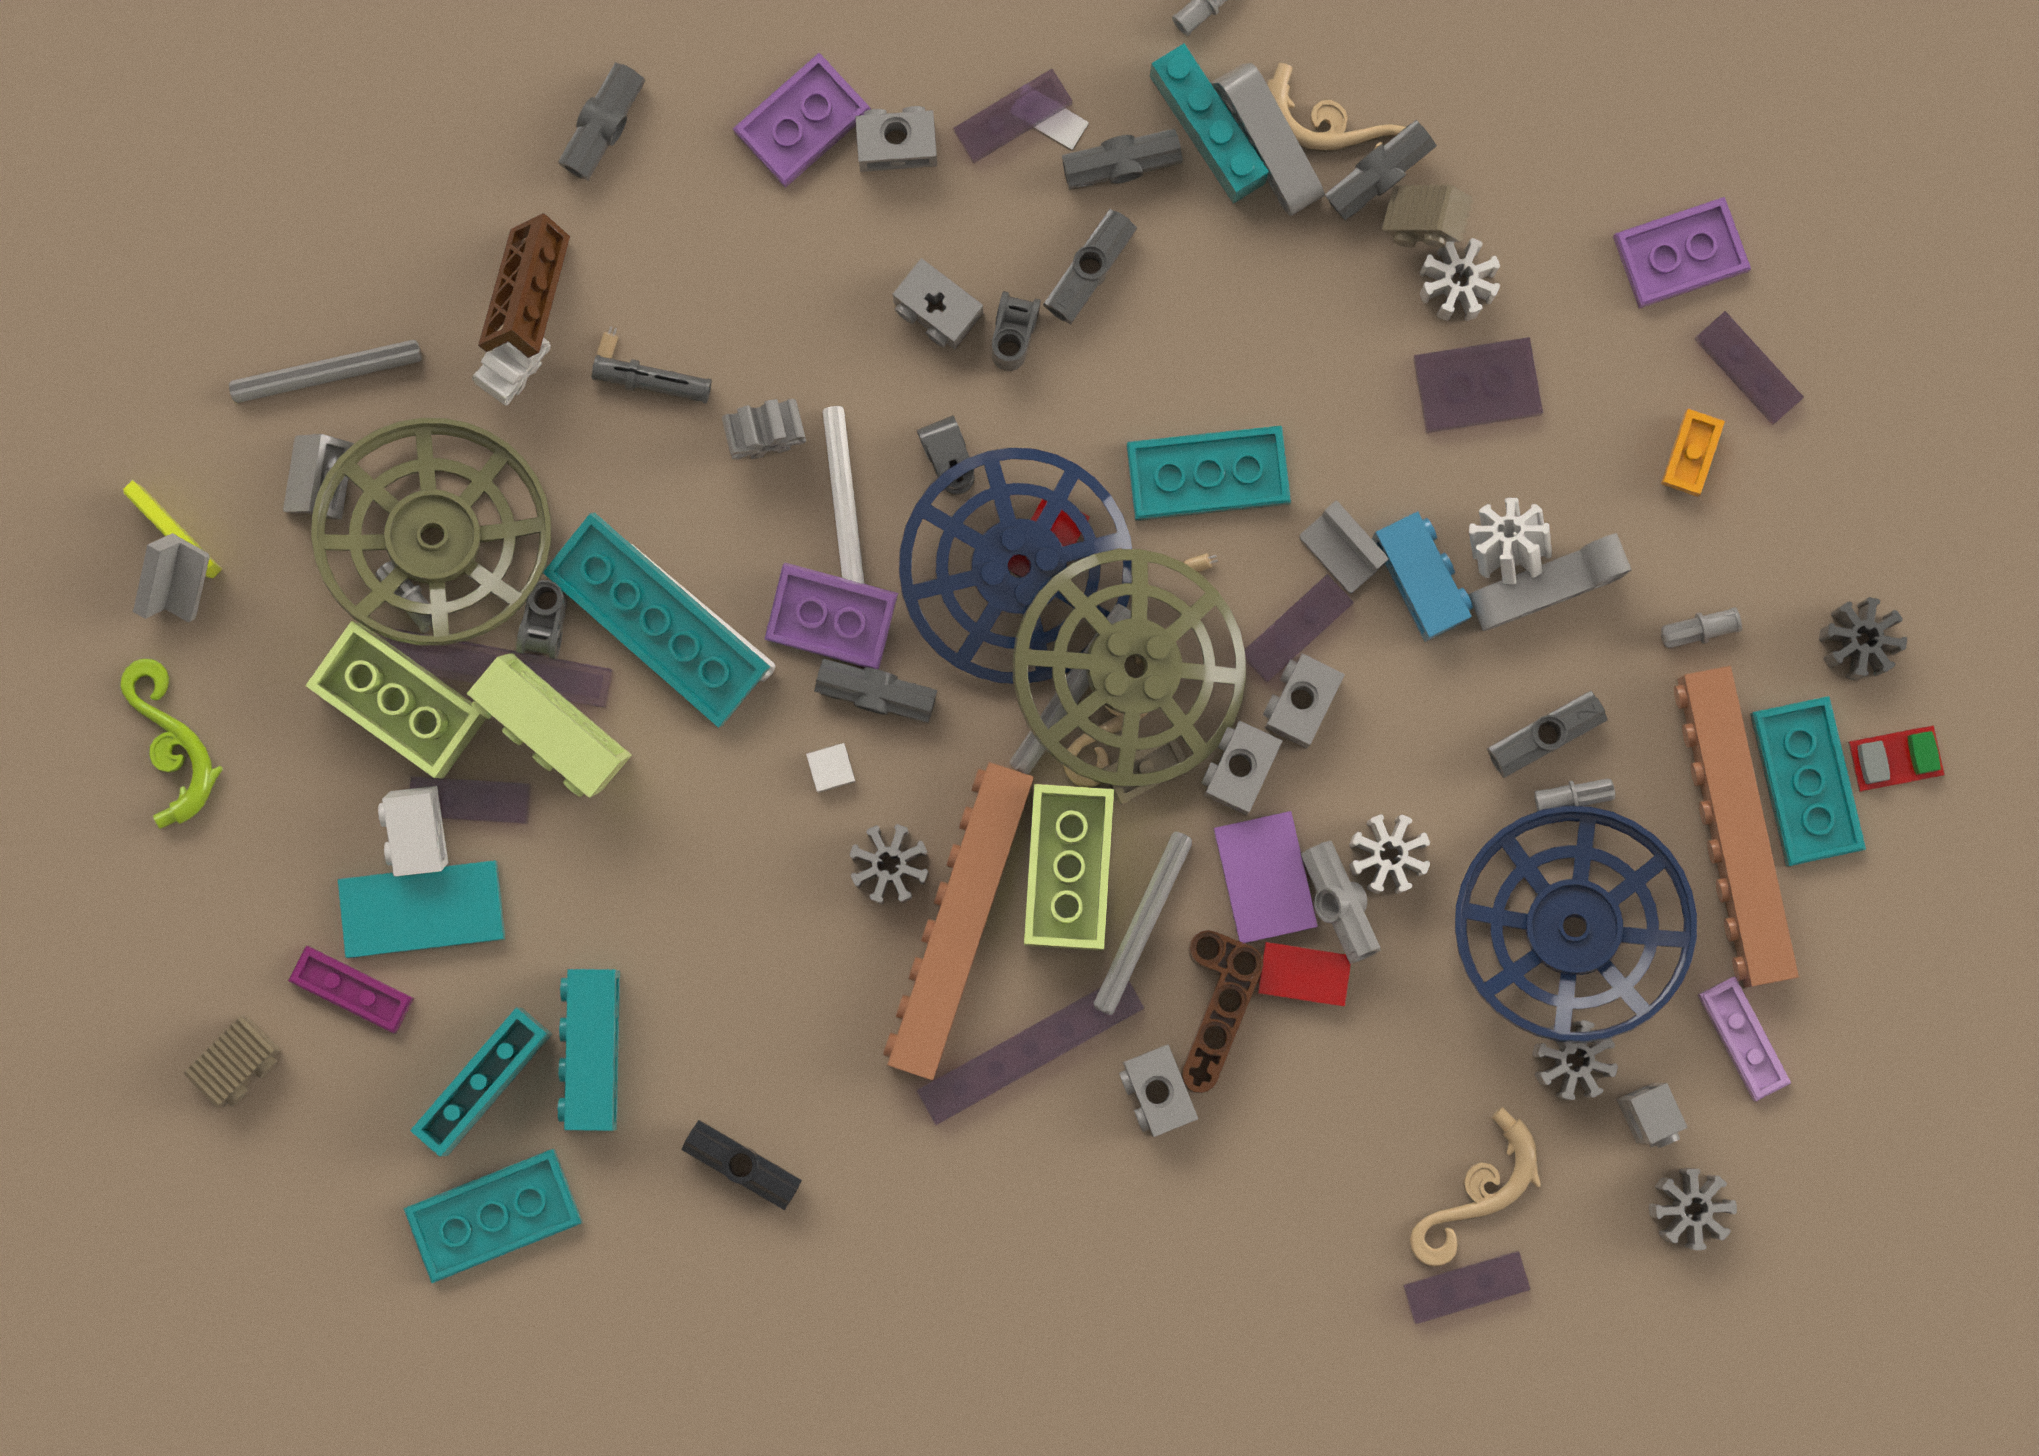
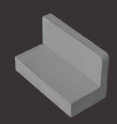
(309, 465)
(1343, 547)
(171, 578)

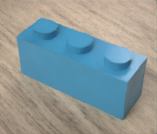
(1423, 576)

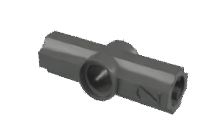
(601, 121)
(1122, 159)
(1380, 170)
(1104, 247)
(875, 691)
(1568, 722)

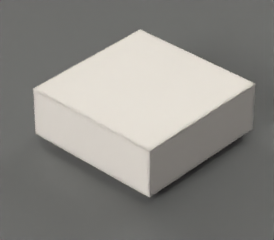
(830, 767)

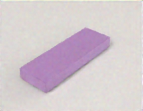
(1744, 1039)

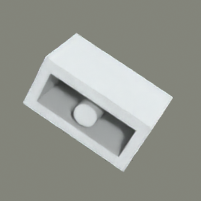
(413, 831)

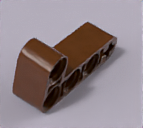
(1214, 1015)

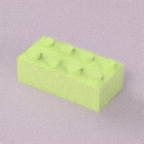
(396, 700)
(548, 725)
(1069, 867)

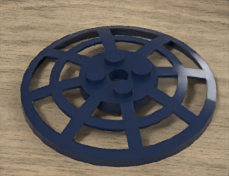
(996, 547)
(1582, 900)

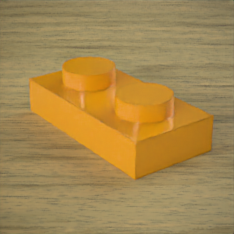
(1692, 452)

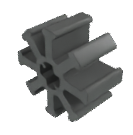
(1853, 628)

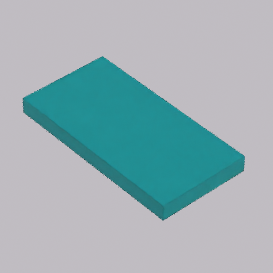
(1208, 473)
(1807, 781)
(421, 910)
(493, 1215)

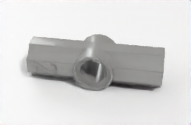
(1340, 902)

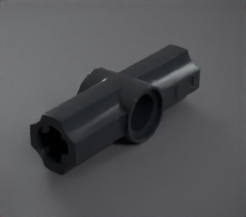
(718, 1152)

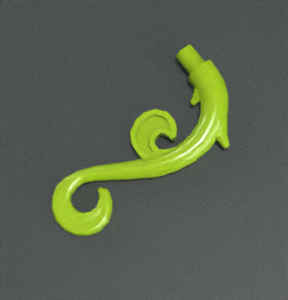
(161, 756)

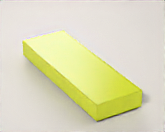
(163, 520)

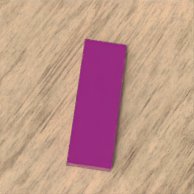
(351, 989)

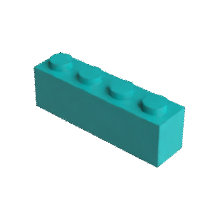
(1208, 123)
(591, 1049)
(481, 1082)

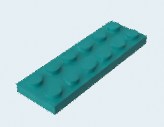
(656, 619)

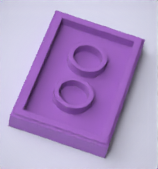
(801, 120)
(1681, 252)
(831, 616)
(1265, 877)

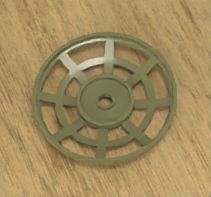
(431, 510)
(1107, 673)

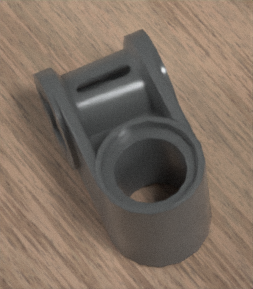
(1014, 324)
(946, 448)
(542, 623)

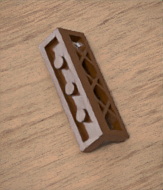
(531, 277)

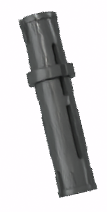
(652, 379)

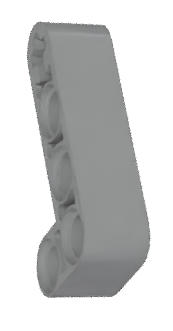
(1270, 135)
(1560, 580)

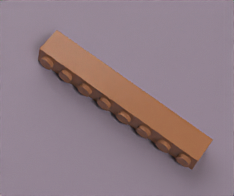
(1736, 827)
(960, 920)

